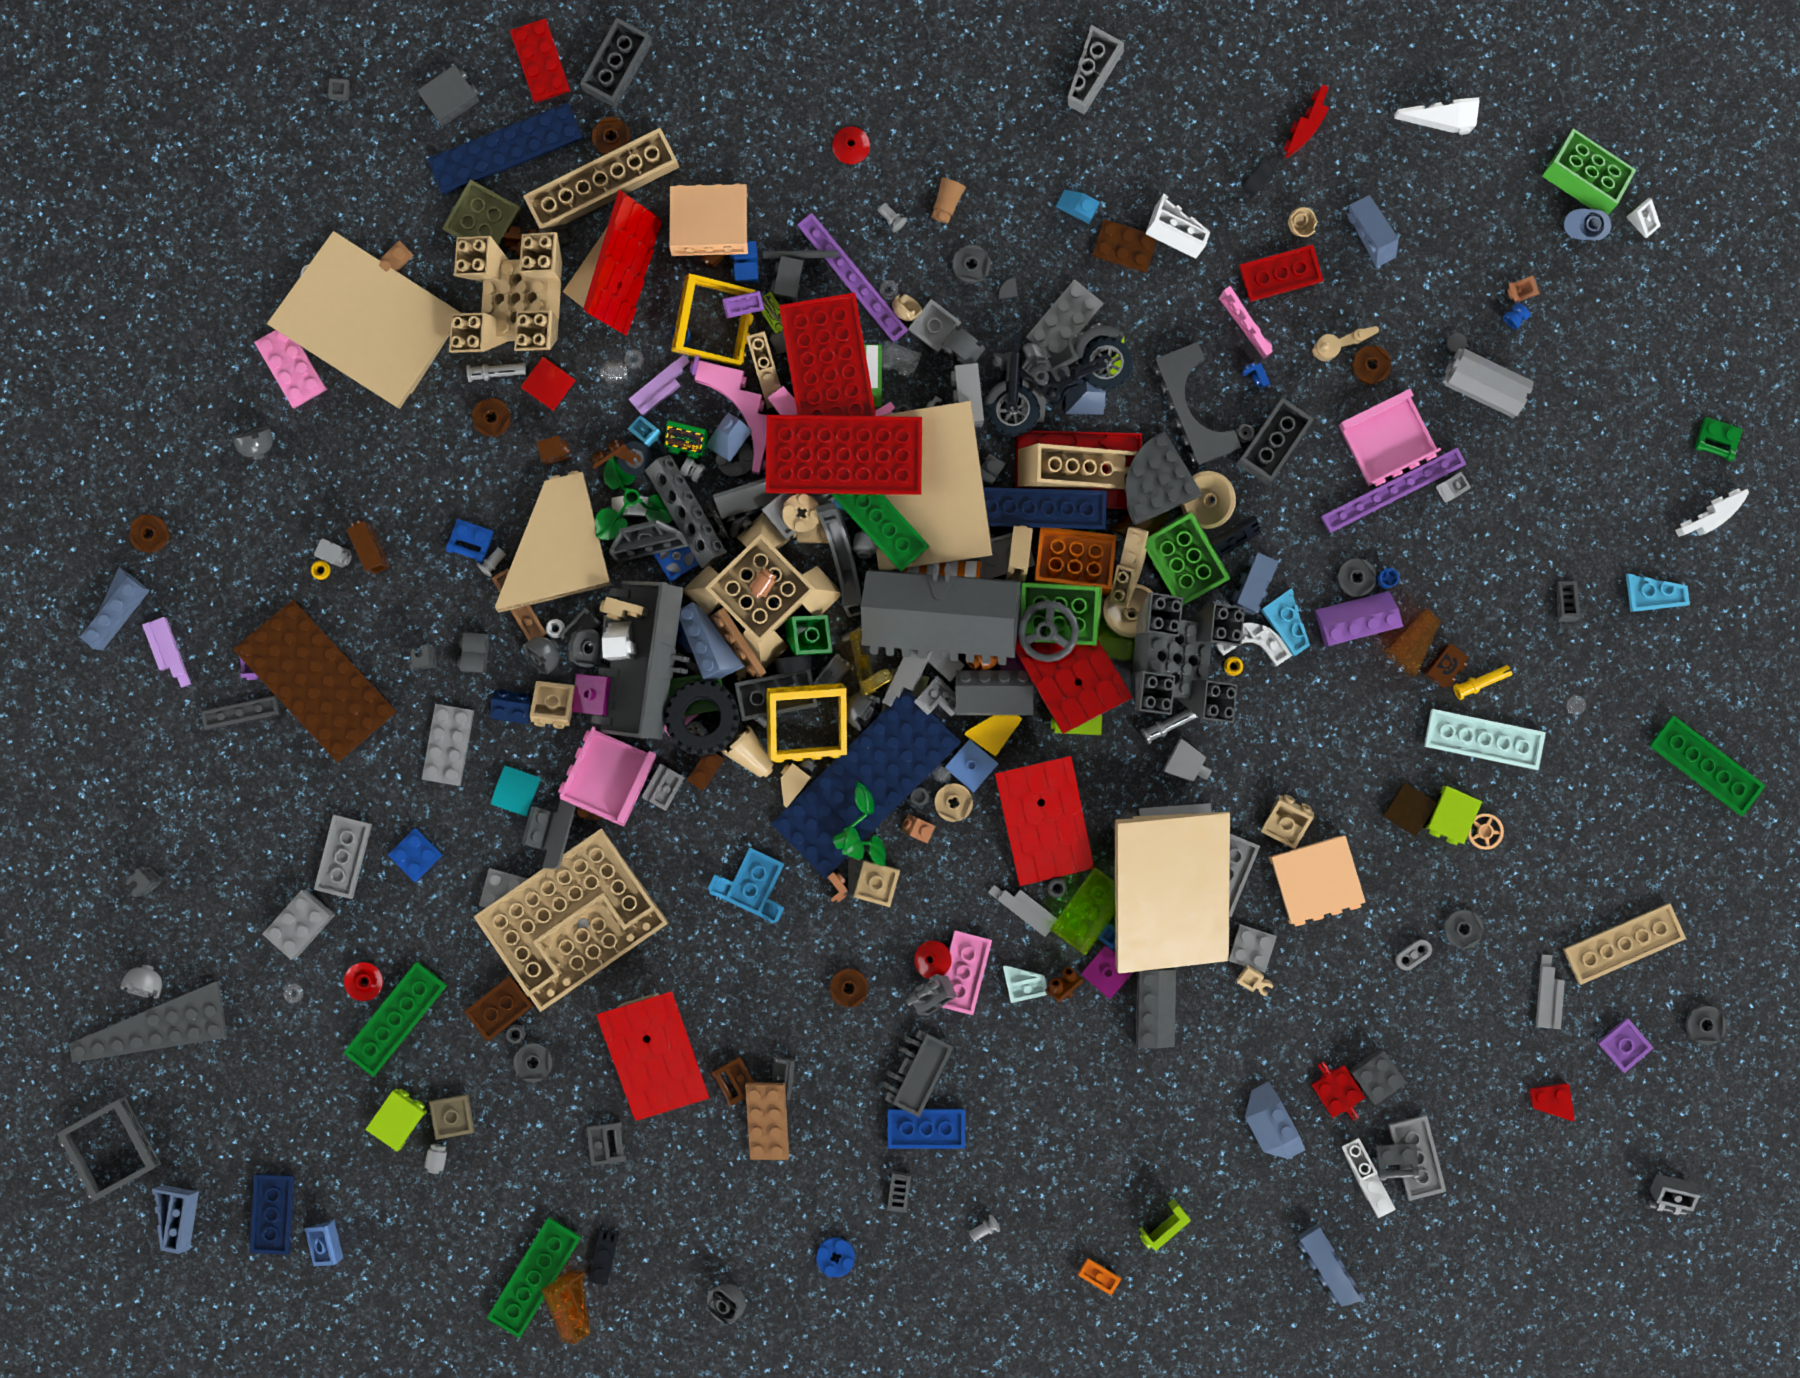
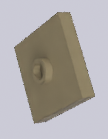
(451, 1116)

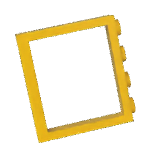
(683, 317)
(805, 692)

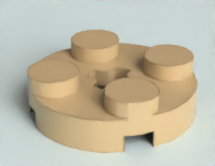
(790, 512)
(963, 798)

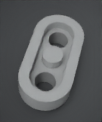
(1413, 955)

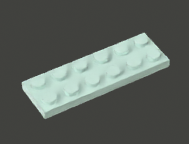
(1484, 739)

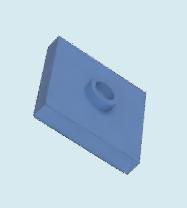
(971, 765)

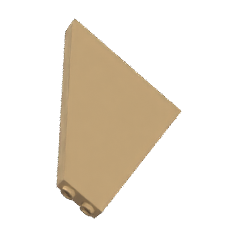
(557, 549)

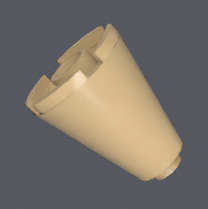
(749, 753)

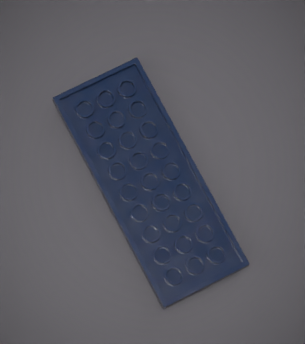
(886, 758)

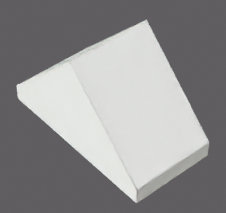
(1645, 218)
(637, 511)

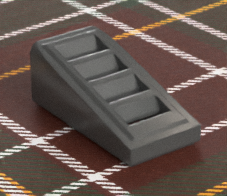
(1562, 616)
(903, 1177)

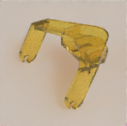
(863, 662)

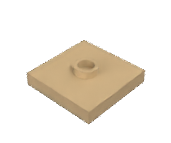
(876, 883)

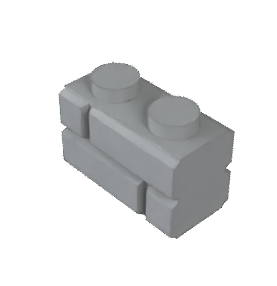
(333, 553)

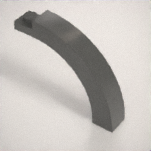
(843, 557)

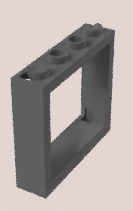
(134, 1131)

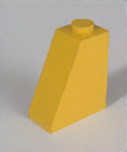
(994, 732)

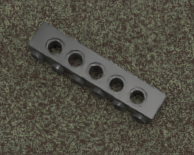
(685, 511)

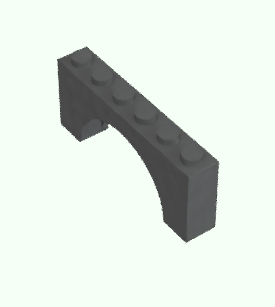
(1202, 442)

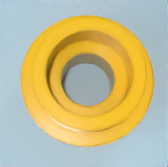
(314, 570)
(1239, 666)

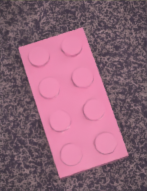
(290, 368)
(967, 968)

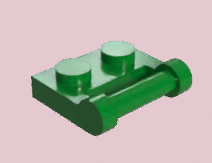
(1719, 433)

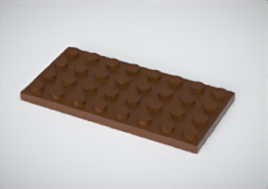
(315, 681)

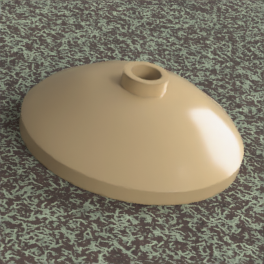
(1207, 513)
(1117, 615)

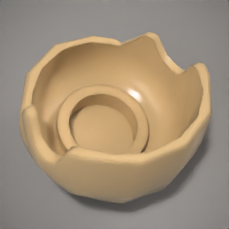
(1302, 222)
(906, 308)

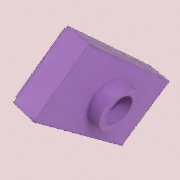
(743, 304)

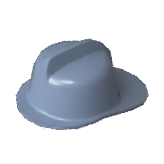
(1587, 224)

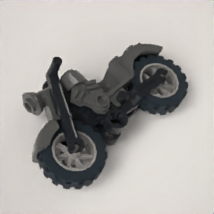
(1082, 361)

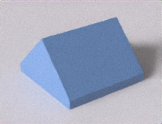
(324, 1244)

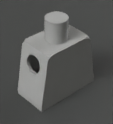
(1186, 762)

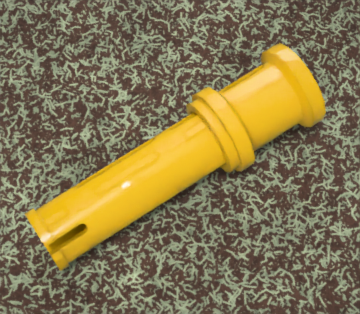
(1474, 685)

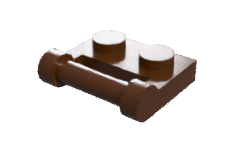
(739, 1077)

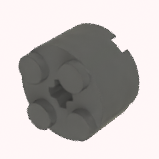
(962, 346)

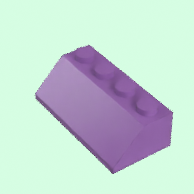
(1358, 618)

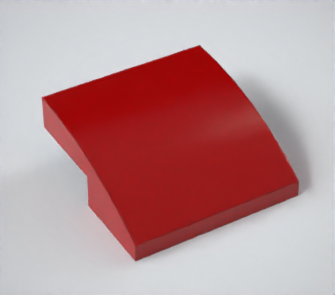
(548, 383)

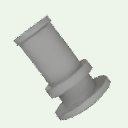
(893, 219)
(491, 562)
(985, 1228)

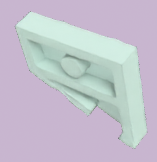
(1024, 984)

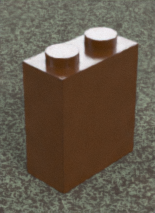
(368, 547)

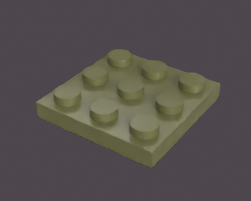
(481, 214)

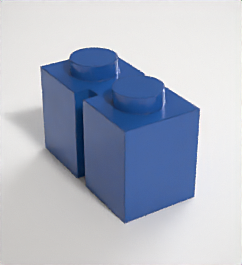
(745, 265)

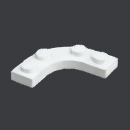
(1265, 638)

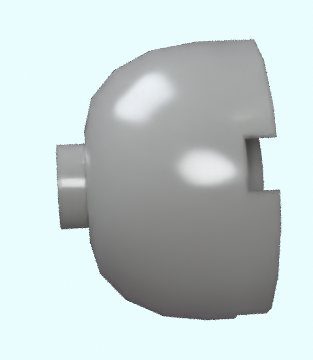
(142, 982)

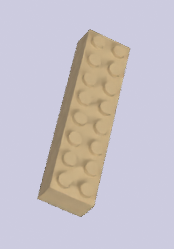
(601, 179)

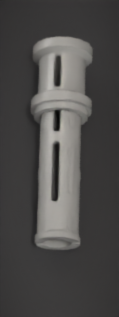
(486, 371)
(1161, 728)

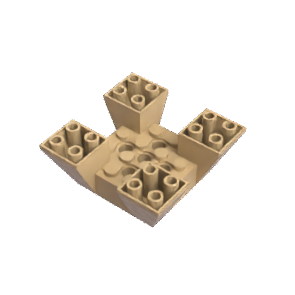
(517, 295)
(728, 589)

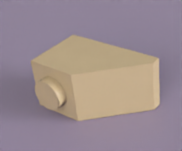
(792, 782)

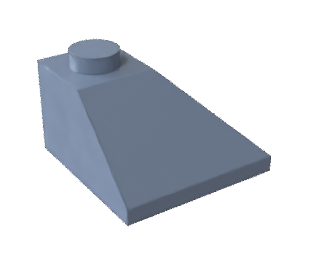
(1085, 400)
(728, 437)

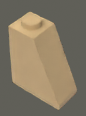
(1019, 553)

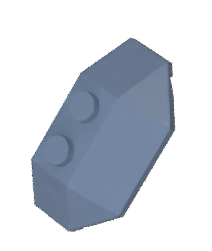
(1272, 1123)

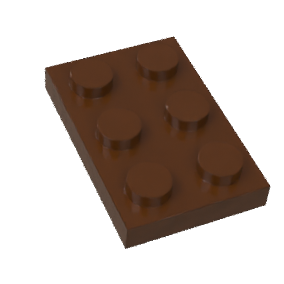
(1124, 246)
(499, 1008)

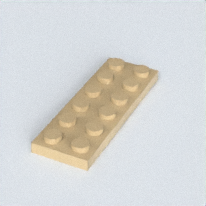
(1624, 943)

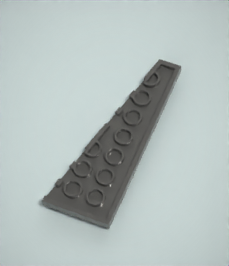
(178, 1022)

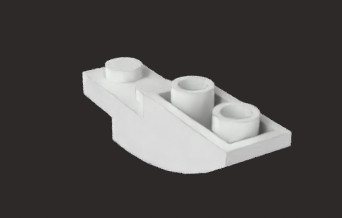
(1716, 515)
(1368, 1178)

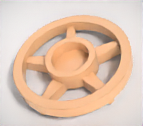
(1486, 831)

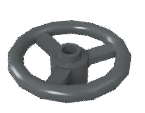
(1040, 631)

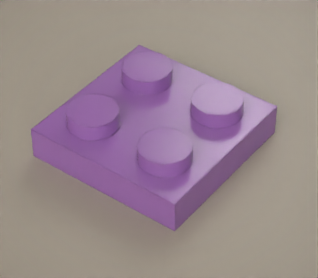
(1625, 1045)

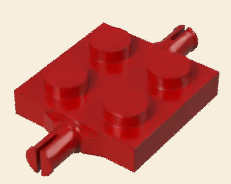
(1338, 1090)

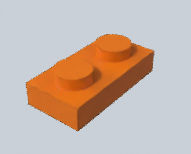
(1099, 1276)

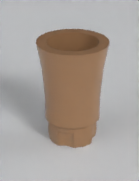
(947, 200)

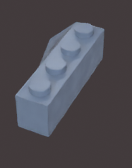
(119, 603)
(707, 644)
(1329, 1266)

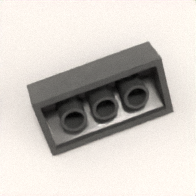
(743, 500)
(994, 692)
(1156, 1008)

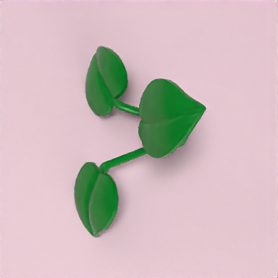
(608, 521)
(850, 840)

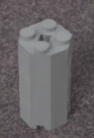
(1487, 382)

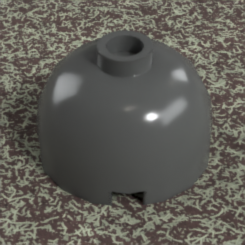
(254, 443)
(543, 653)
(861, 709)
(726, 1303)

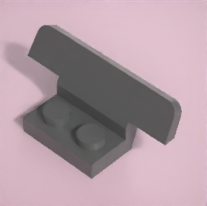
(549, 832)

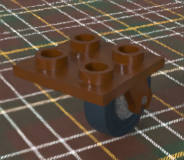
(632, 456)

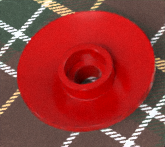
(851, 154)
(941, 959)
(355, 986)

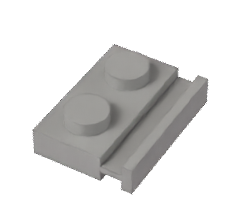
(663, 787)

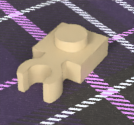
(1253, 979)

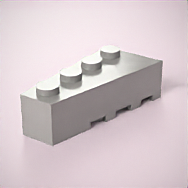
(1095, 65)

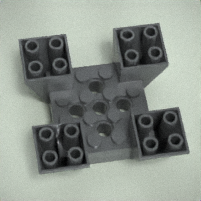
(1175, 657)

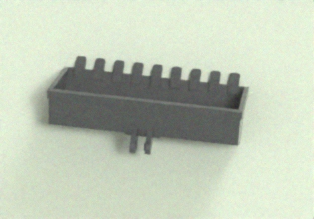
(940, 614)
(642, 684)

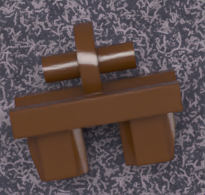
(513, 238)
(1063, 986)

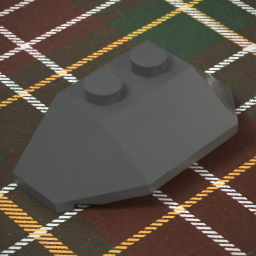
(646, 540)

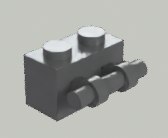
(932, 995)
(1673, 1195)

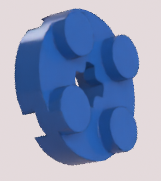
(845, 1262)

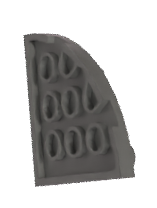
(1158, 480)

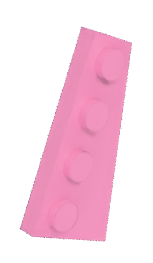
(1245, 322)

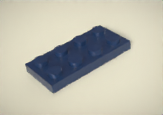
(272, 1214)

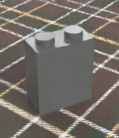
(449, 95)

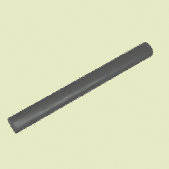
(801, 254)

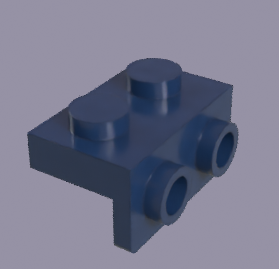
(511, 706)

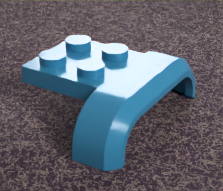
(752, 886)

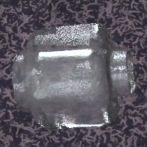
(614, 372)

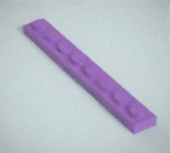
(853, 279)
(1393, 490)

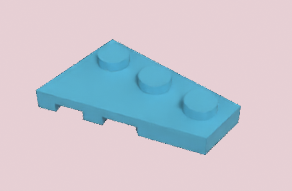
(1653, 594)
(1286, 622)

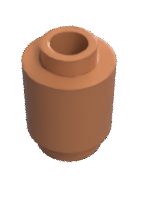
(762, 583)

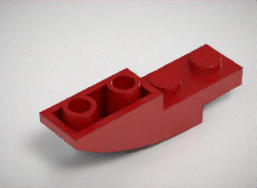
(1305, 128)

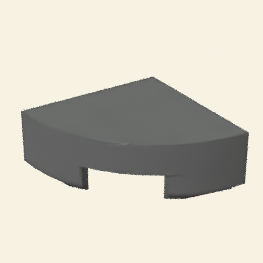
(1008, 289)

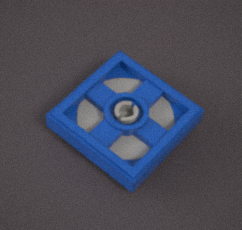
(677, 562)

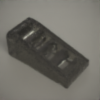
(854, 868)

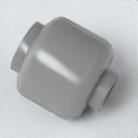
(863, 545)

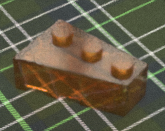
(1413, 642)
(567, 1306)

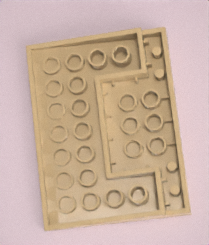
(365, 320)
(952, 498)
(1171, 890)
(538, 920)

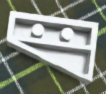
(1176, 229)
(618, 641)

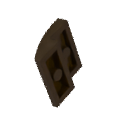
(1410, 809)

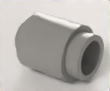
(435, 1158)

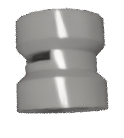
(692, 469)

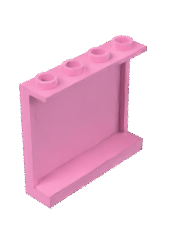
(1388, 438)
(606, 777)

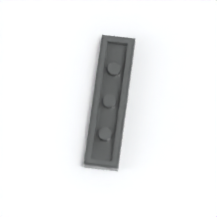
(240, 712)

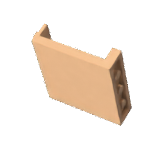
(708, 220)
(1318, 880)

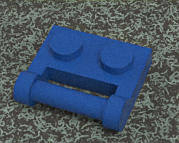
(471, 534)

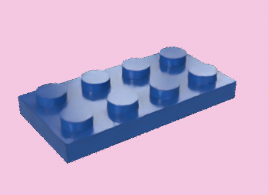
(932, 1130)

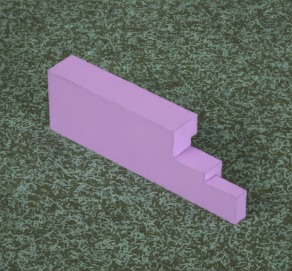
(659, 387)
(166, 649)

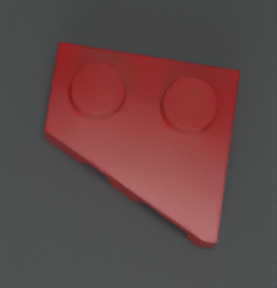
(1553, 1100)

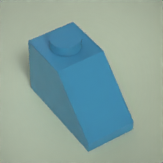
(1078, 205)

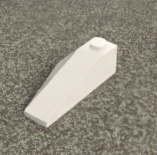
(1455, 117)

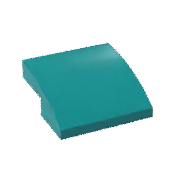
(515, 791)

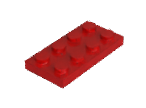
(540, 60)
(1281, 273)

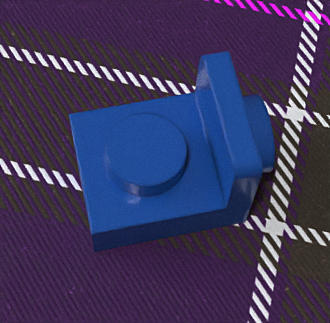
(1259, 377)

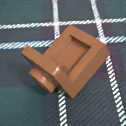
(1523, 289)
(917, 828)
(838, 881)

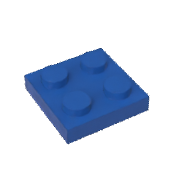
(415, 854)

